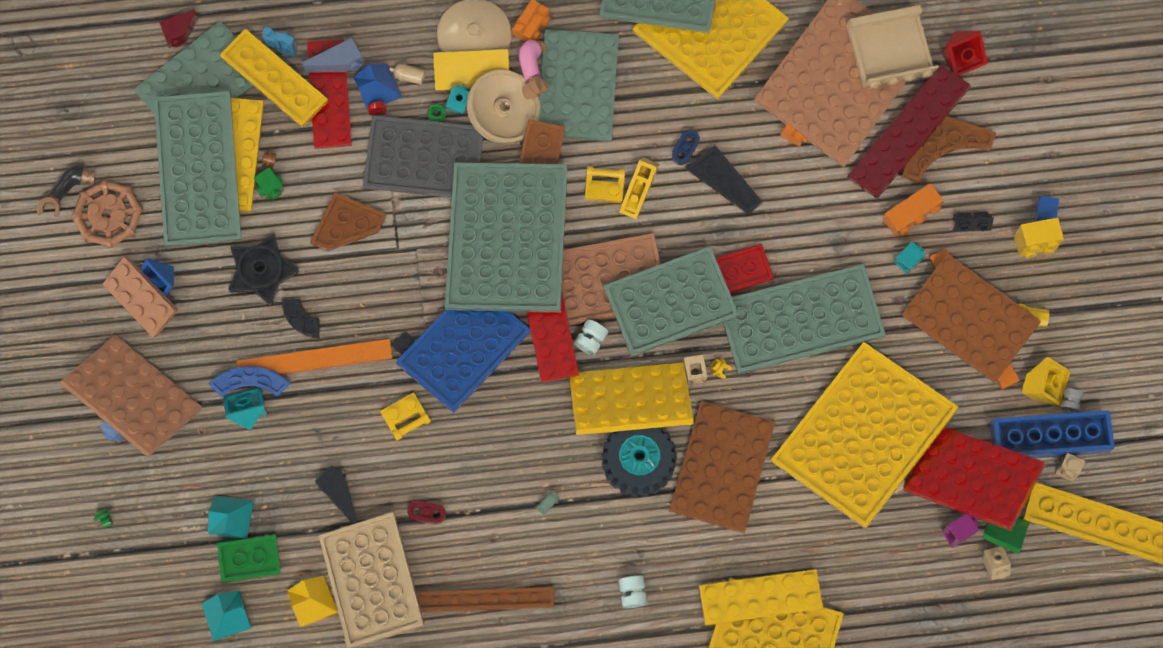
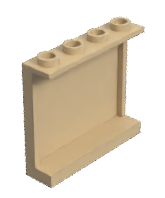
(890, 47)

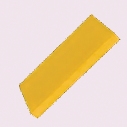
(466, 66)

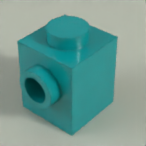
(454, 105)

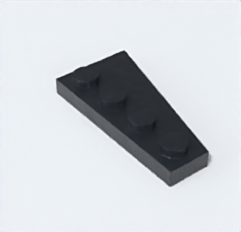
(723, 178)

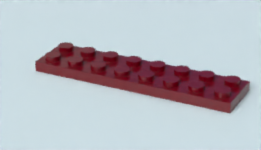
(909, 131)

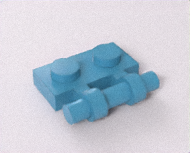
(282, 42)

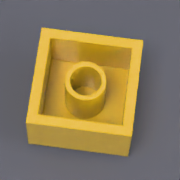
(1038, 237)

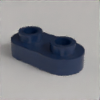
(684, 147)

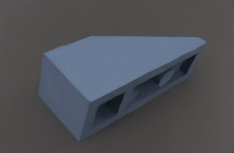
(337, 59)

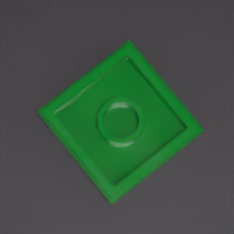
(1006, 538)

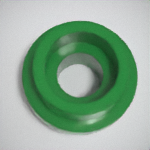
(436, 108)

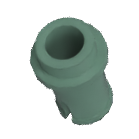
(549, 500)

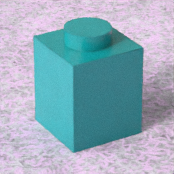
(910, 257)

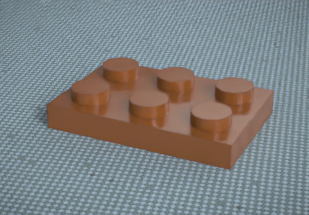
(542, 143)

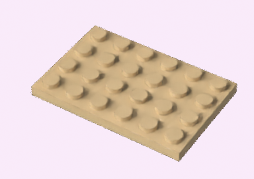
(371, 580)

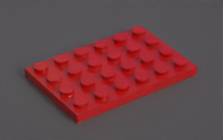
(975, 477)

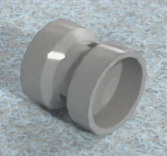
(1071, 400)

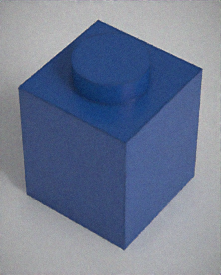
(1046, 208)

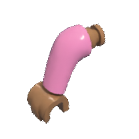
(528, 58)

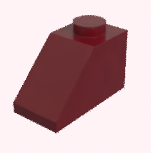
(178, 28)

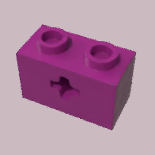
(960, 530)

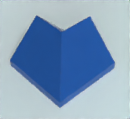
(376, 84)
(160, 274)

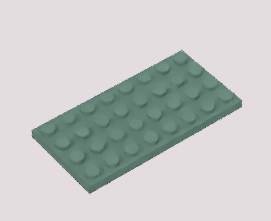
(197, 169)
(803, 319)

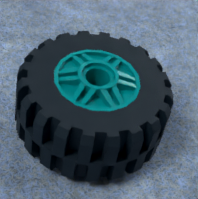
(639, 476)

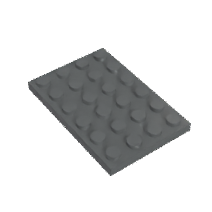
(418, 155)

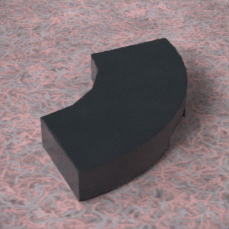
(300, 320)

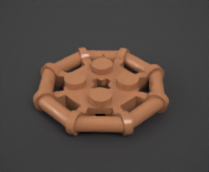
(99, 206)

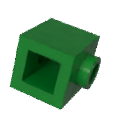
(269, 184)

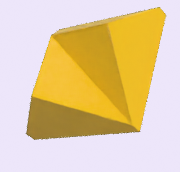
(311, 600)

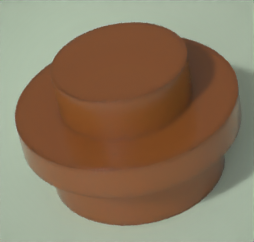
(269, 159)

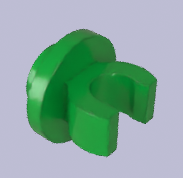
(102, 515)

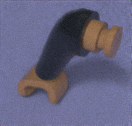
(70, 178)

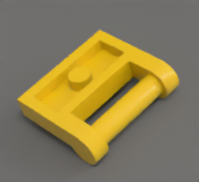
(604, 190)
(402, 411)

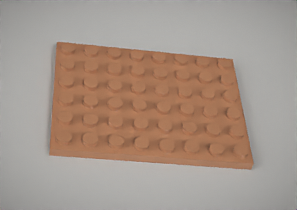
(821, 87)

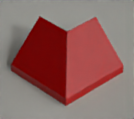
(965, 52)

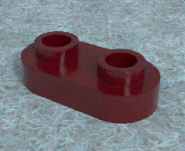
(427, 510)

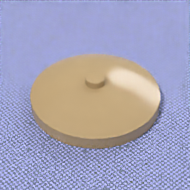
(473, 27)
(500, 108)

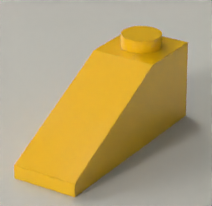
(639, 187)

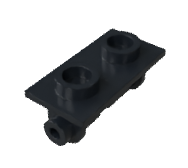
(979, 222)

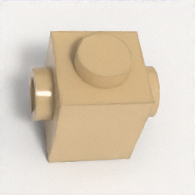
(997, 563)

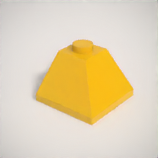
(1047, 382)

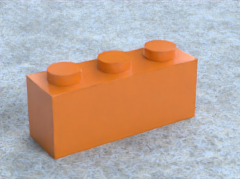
(913, 210)

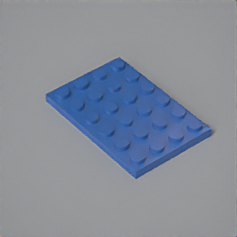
(461, 352)

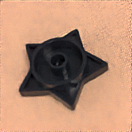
(251, 259)

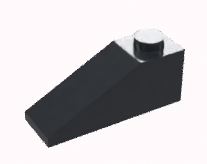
(335, 487)

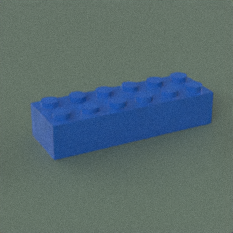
(1055, 434)

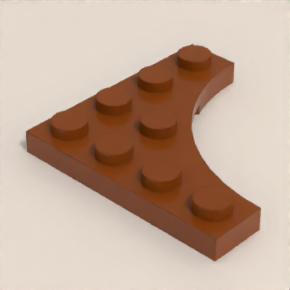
(948, 137)

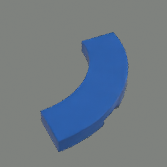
(249, 376)

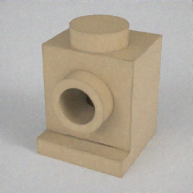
(695, 363)
(1070, 467)

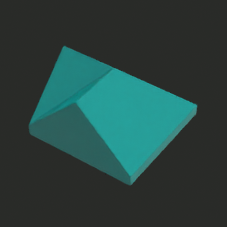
(245, 407)
(230, 517)
(226, 615)

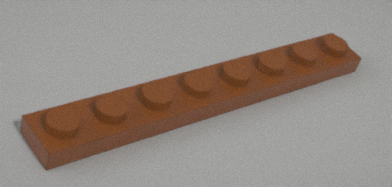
(486, 599)

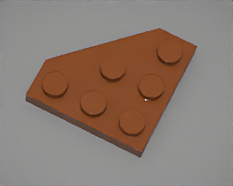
(346, 223)

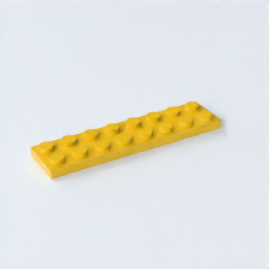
(1095, 522)

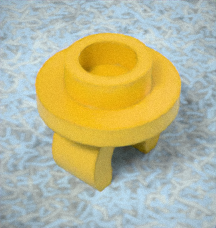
(717, 367)

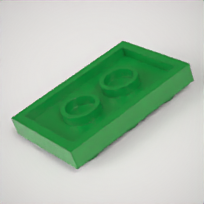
(249, 559)

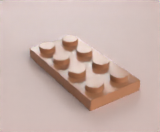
(140, 296)

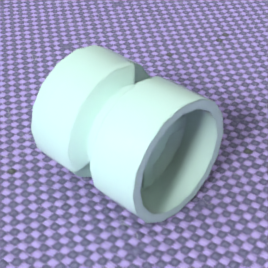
(595, 332)
(633, 592)

